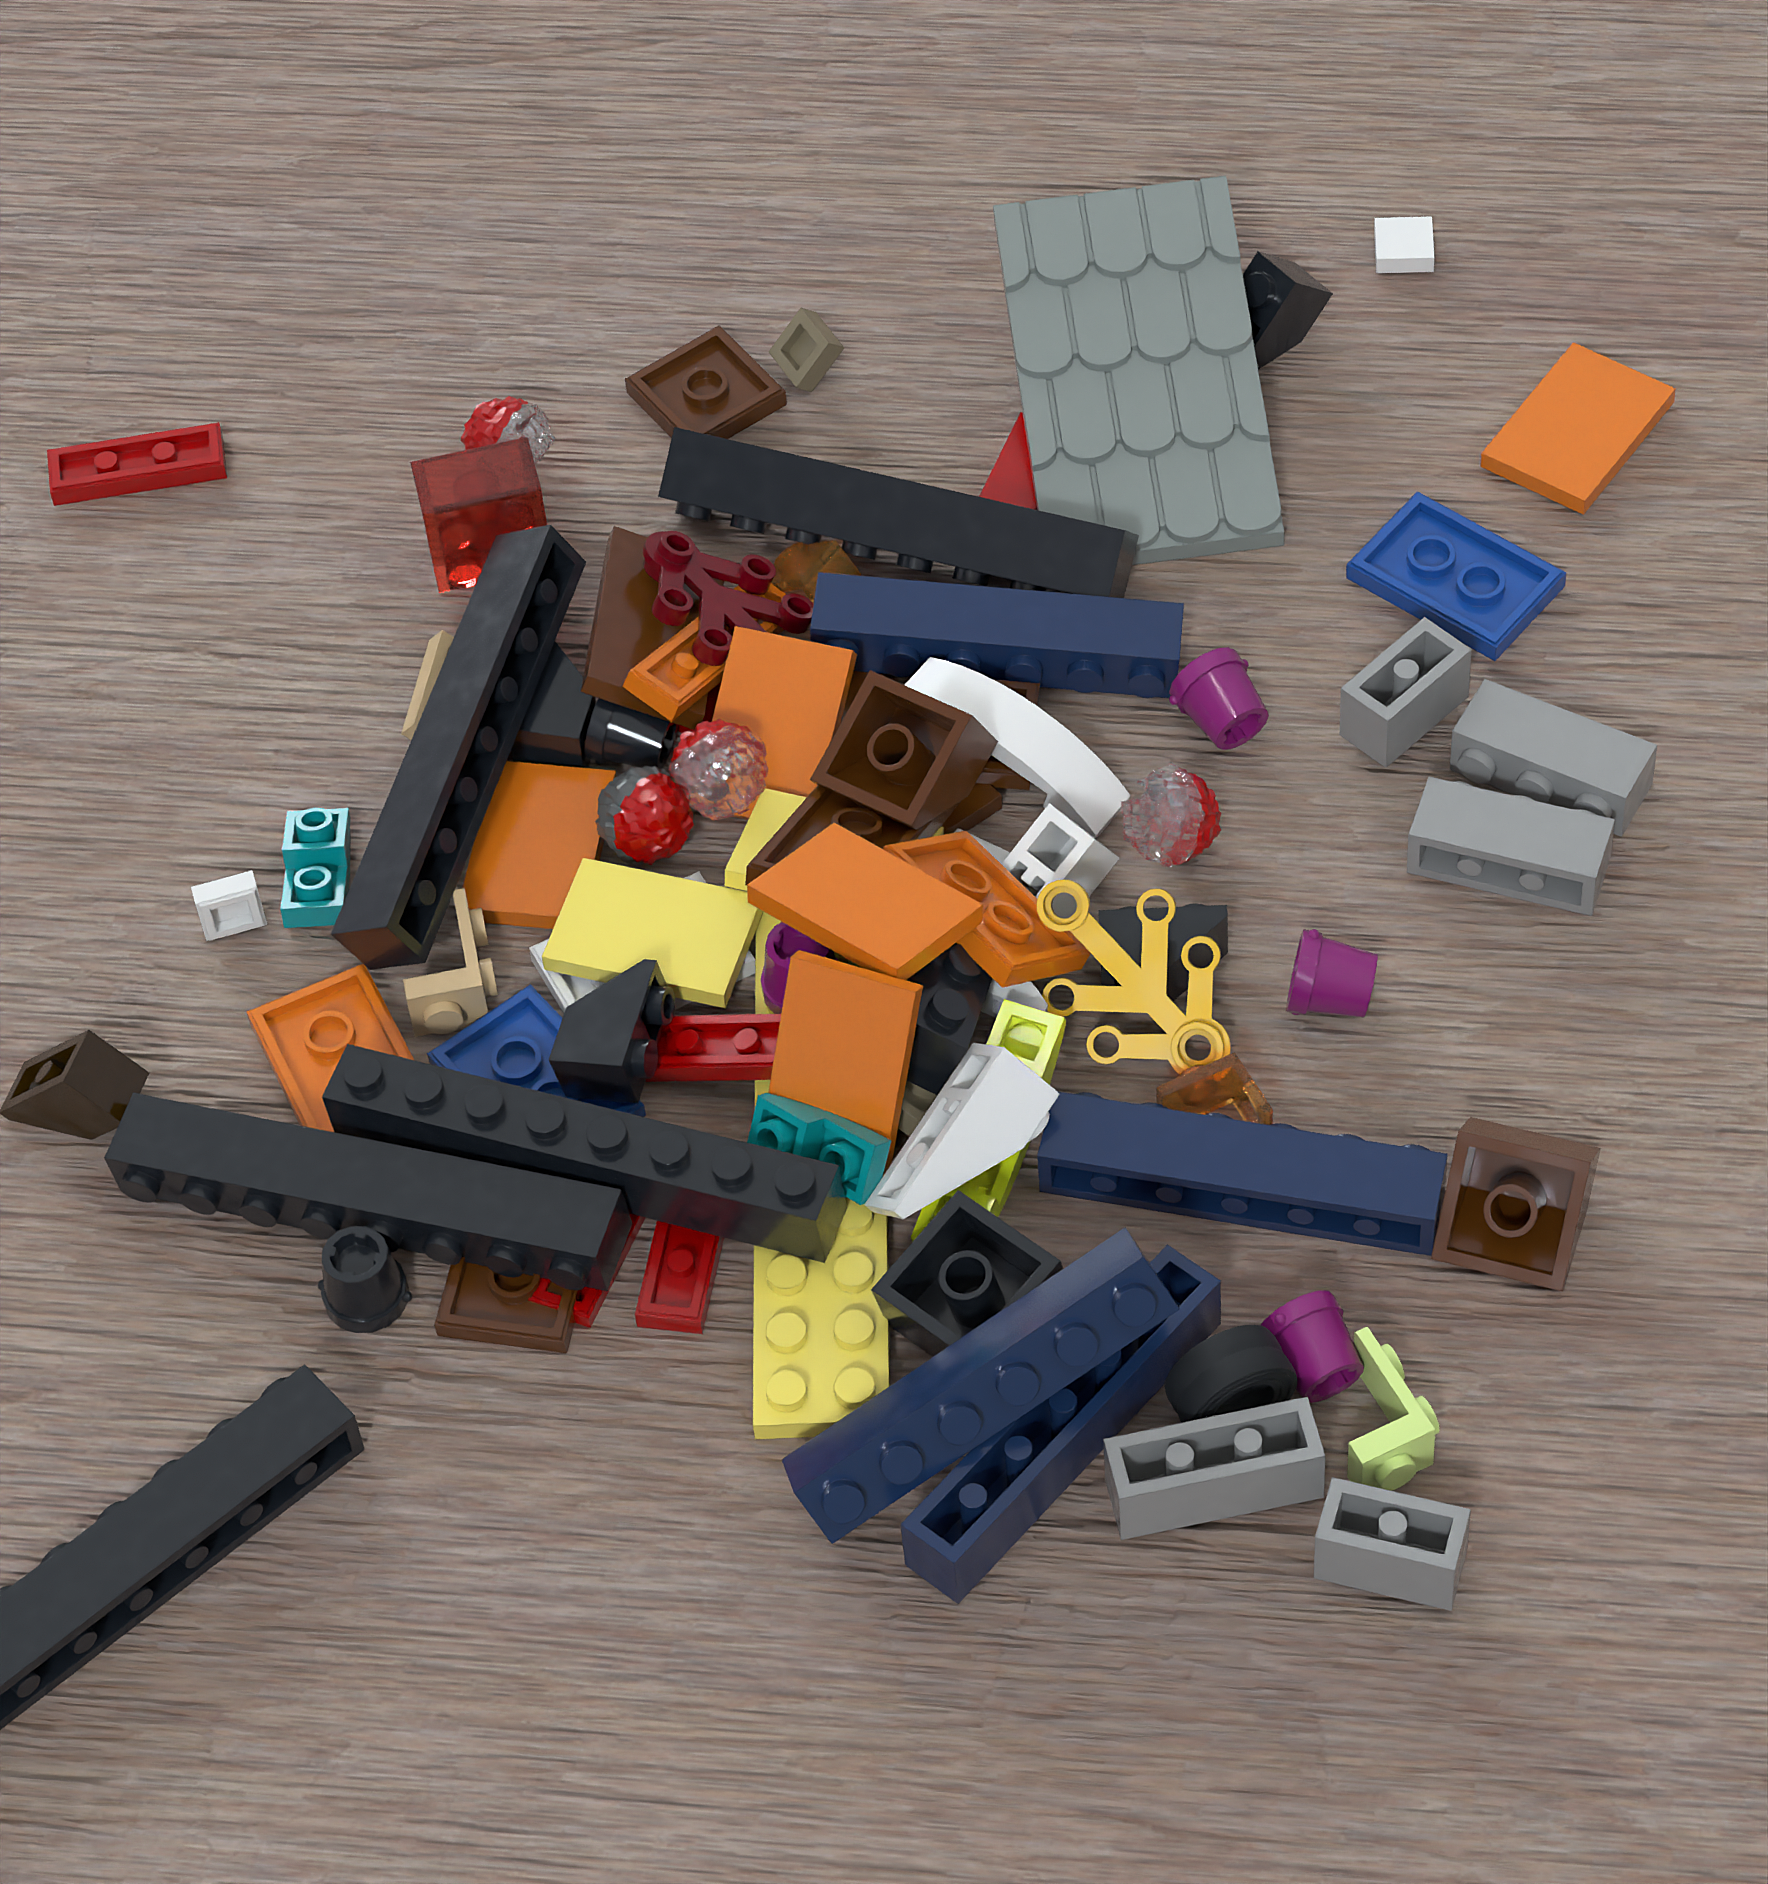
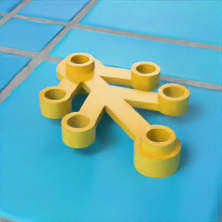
(1142, 987)

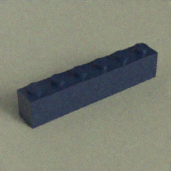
(1002, 633)
(1243, 1172)
(978, 1385)
(1028, 1464)

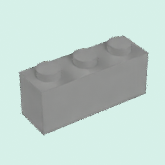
(1551, 755)
(1510, 845)
(1214, 1468)

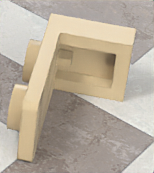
(454, 997)

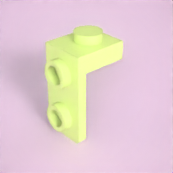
(1405, 1445)

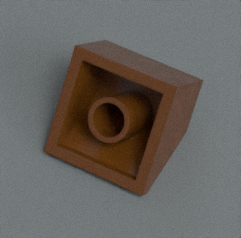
(904, 753)
(1515, 1203)

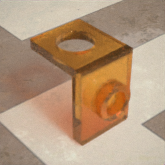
(800, 563)
(1213, 1086)

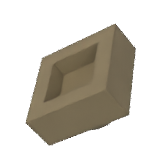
(806, 349)

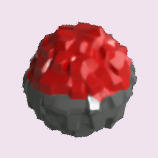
(644, 815)

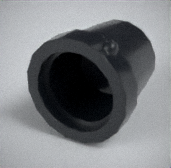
(628, 736)
(362, 1281)

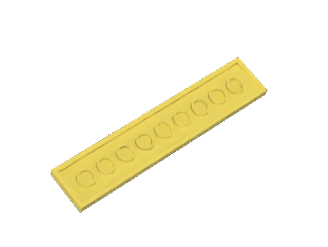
(817, 1323)

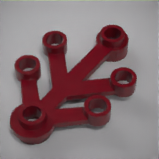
(676, 561)

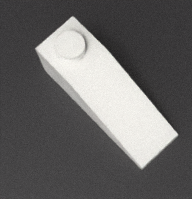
(1059, 851)
(974, 1123)

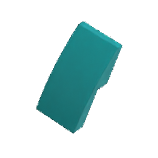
(316, 866)
(822, 1136)

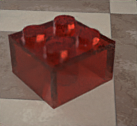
(471, 500)

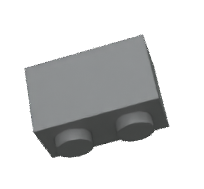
(1405, 692)
(1391, 1543)

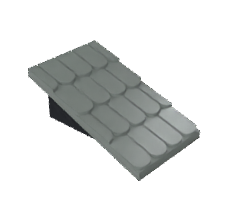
(1141, 367)

